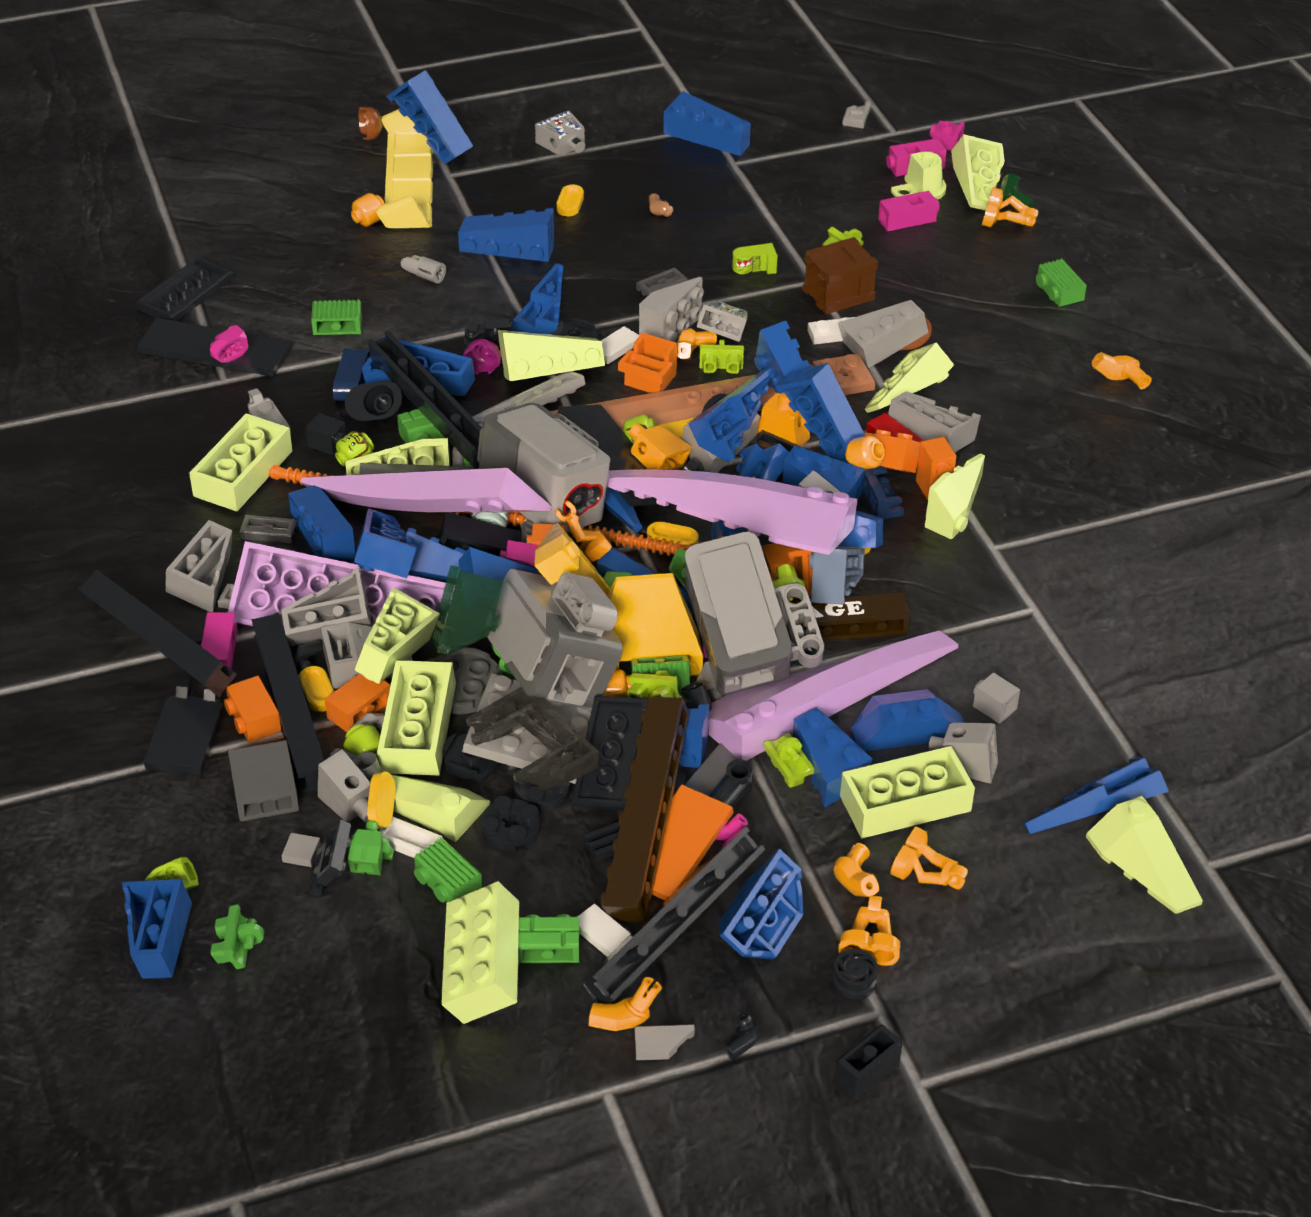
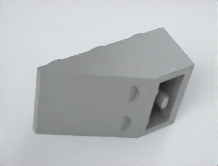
(671, 309)
(342, 650)

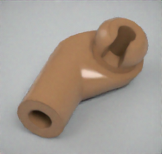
(659, 207)

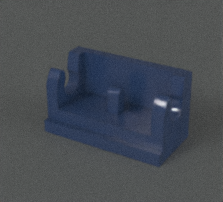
(880, 494)

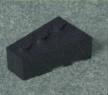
(480, 535)

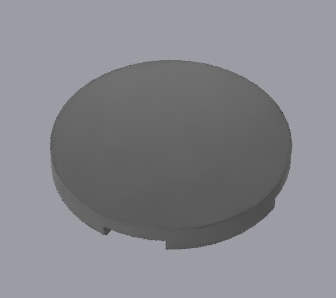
(472, 673)

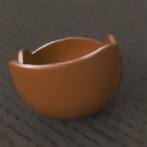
(370, 122)

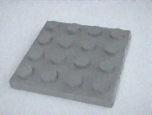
(521, 746)

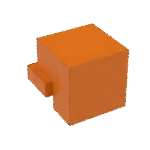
(650, 363)
(778, 555)

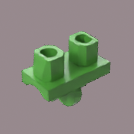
(238, 937)

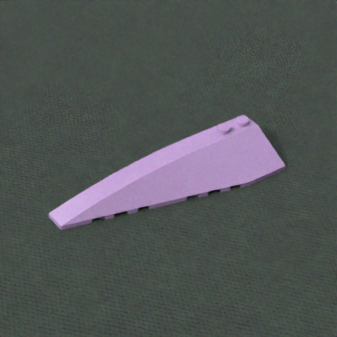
(435, 491)
(782, 511)
(278, 577)
(769, 711)

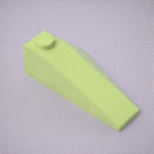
(912, 374)
(416, 453)
(953, 497)

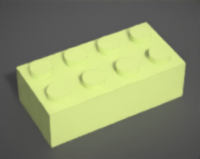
(240, 462)
(417, 718)
(906, 791)
(481, 953)

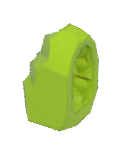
(176, 869)

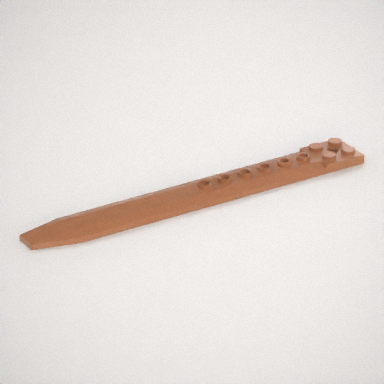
(689, 401)

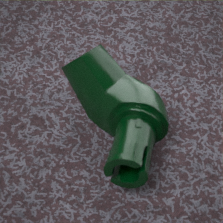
(1010, 187)

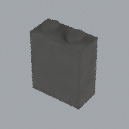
(263, 780)

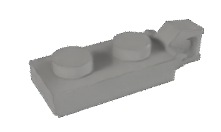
(264, 408)

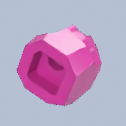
(229, 345)

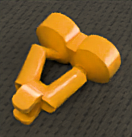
(1025, 216)
(593, 542)
(908, 856)
(881, 945)

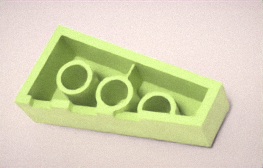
(538, 355)
(396, 635)

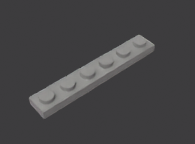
(541, 394)

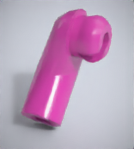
(734, 825)

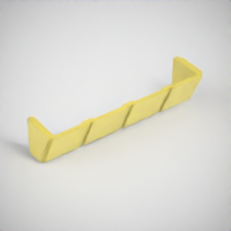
(407, 175)

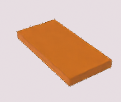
(689, 833)

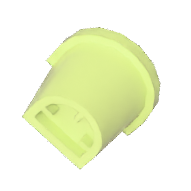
(923, 175)

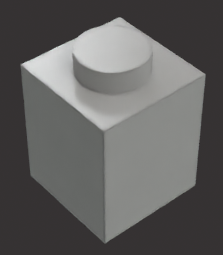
(996, 697)

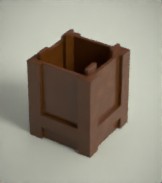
(840, 275)

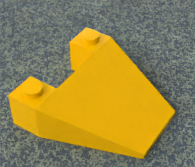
(560, 554)
(654, 620)

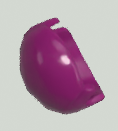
(484, 354)

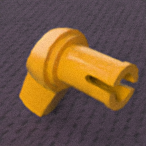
(690, 339)
(1121, 368)
(851, 876)
(626, 1013)

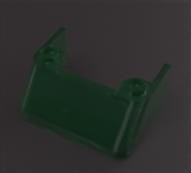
(465, 611)

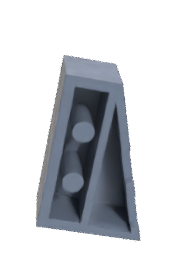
(835, 574)

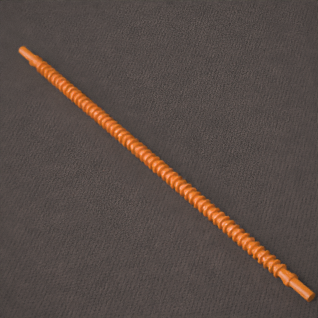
(516, 518)

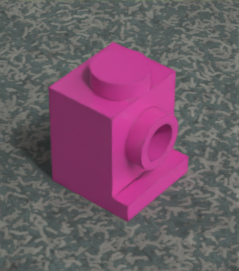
(947, 133)

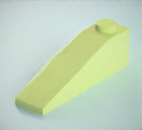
(977, 168)
(438, 806)
(1141, 847)

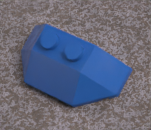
(903, 720)
(765, 909)

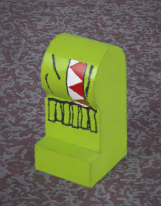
(754, 259)

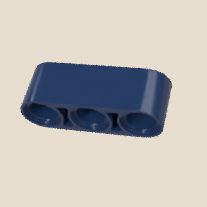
(349, 372)

